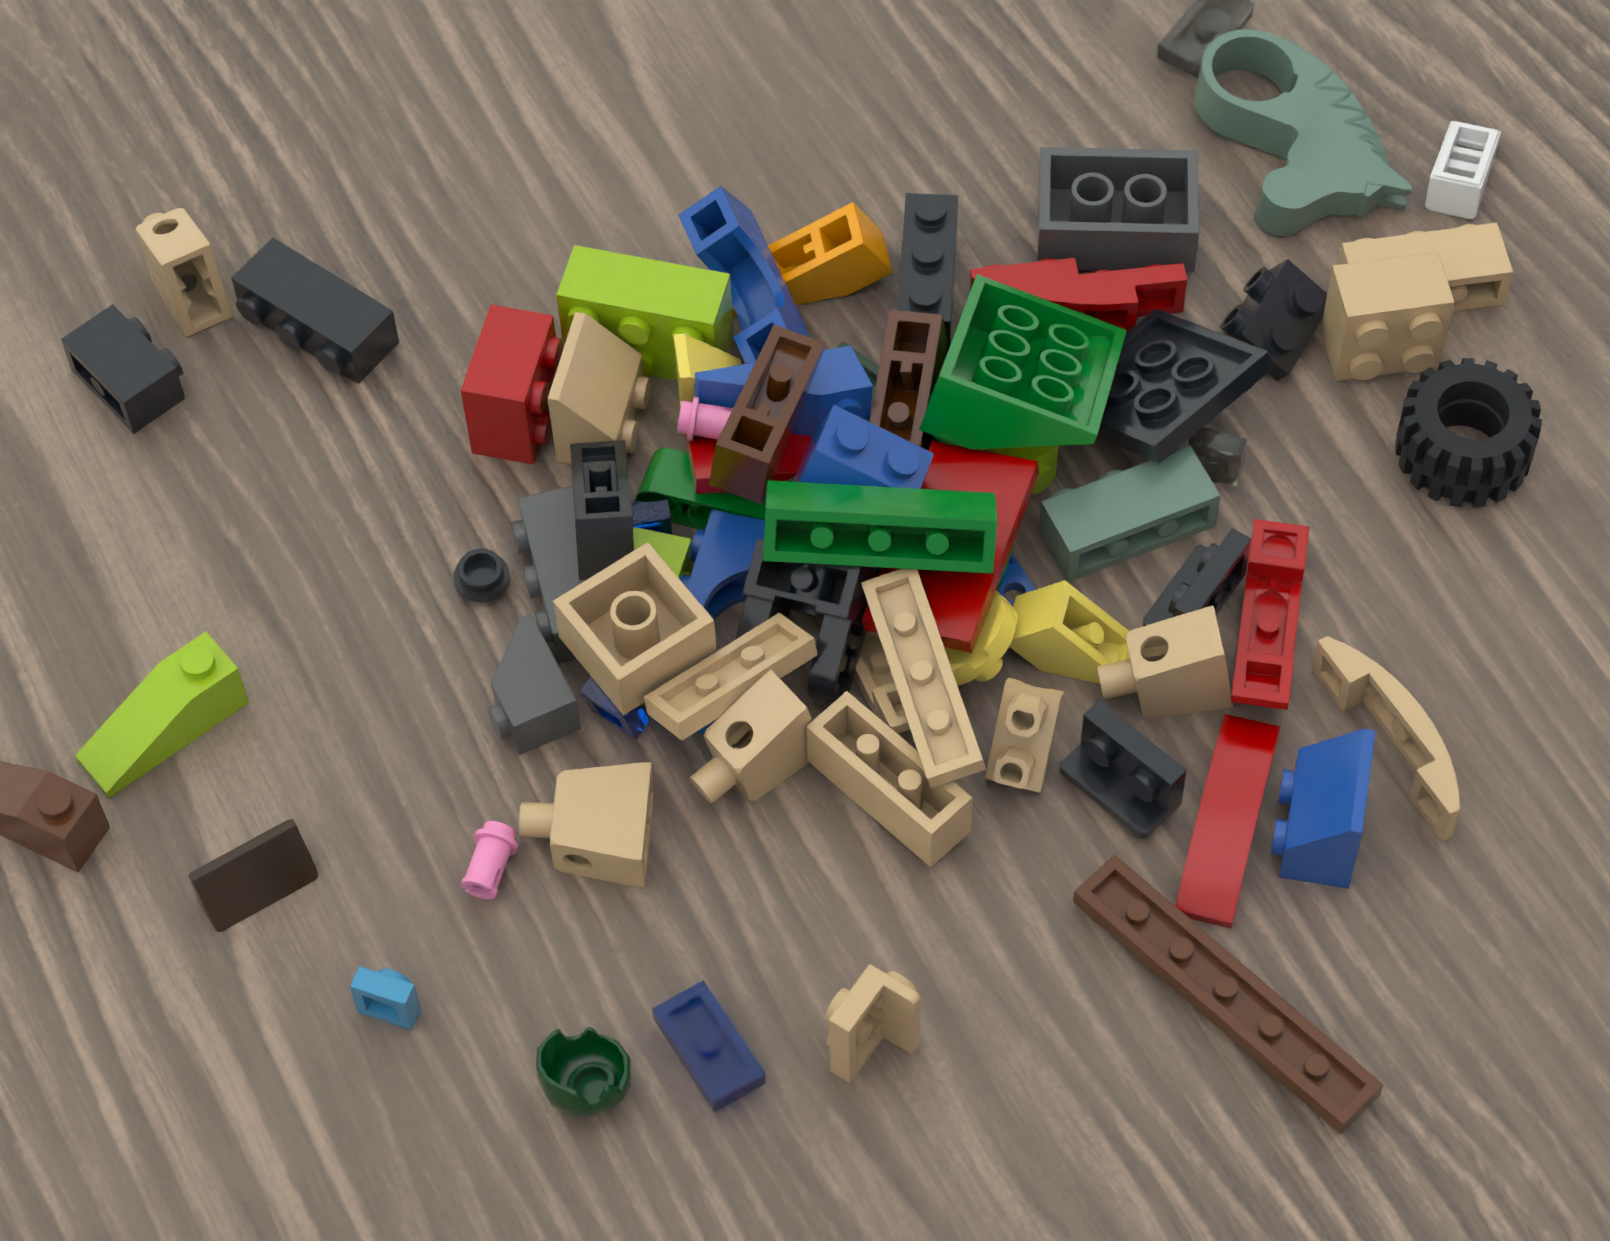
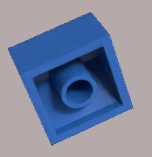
(860, 453)
(1324, 810)

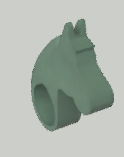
(1315, 125)

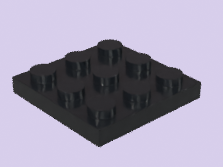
(1174, 383)

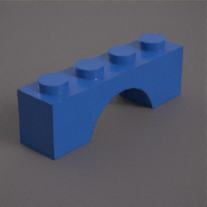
(732, 243)
(722, 563)

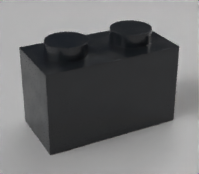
(124, 367)

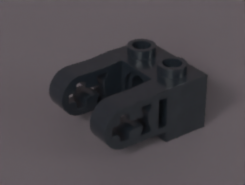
(820, 591)

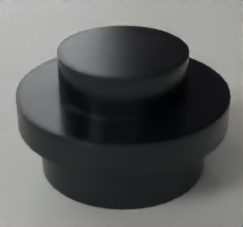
(481, 576)

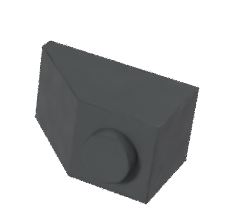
(531, 692)

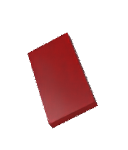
(963, 598)

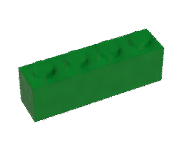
(880, 526)

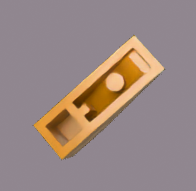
(832, 256)

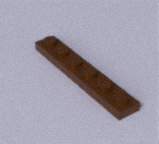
(1228, 994)

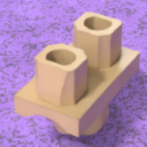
(1024, 735)

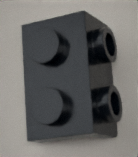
(1278, 314)

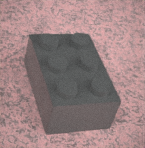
(1118, 207)

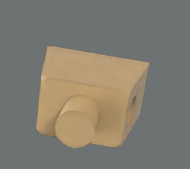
(178, 248)
(1172, 667)
(755, 742)
(597, 822)

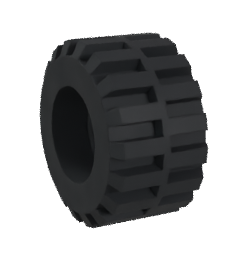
(1472, 398)

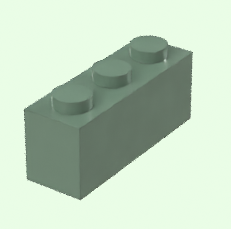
(1128, 513)

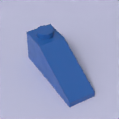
(837, 382)

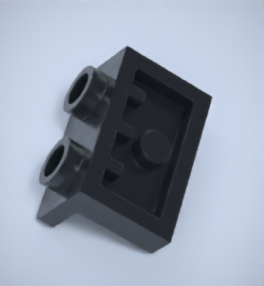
(1204, 579)
(1124, 772)

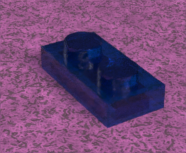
(709, 1046)

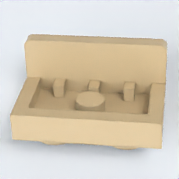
(873, 1009)

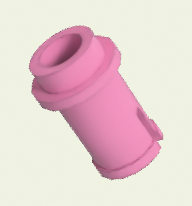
(702, 419)
(493, 848)

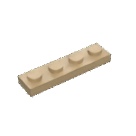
(923, 677)

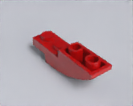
(1104, 294)

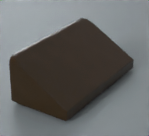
(253, 875)

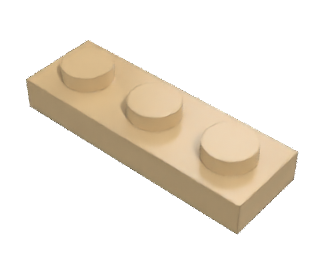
(722, 678)

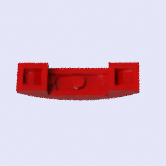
(1270, 614)
(1227, 820)

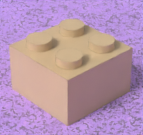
(1387, 316)
(634, 627)

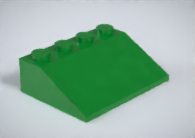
(1022, 373)

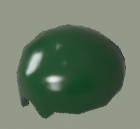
(583, 1072)

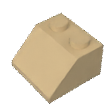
(596, 389)

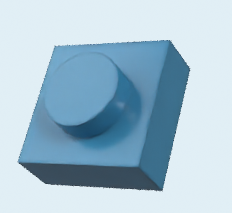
(386, 996)

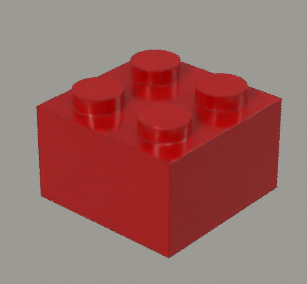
(511, 384)

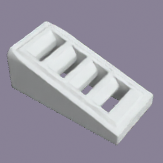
(1460, 172)

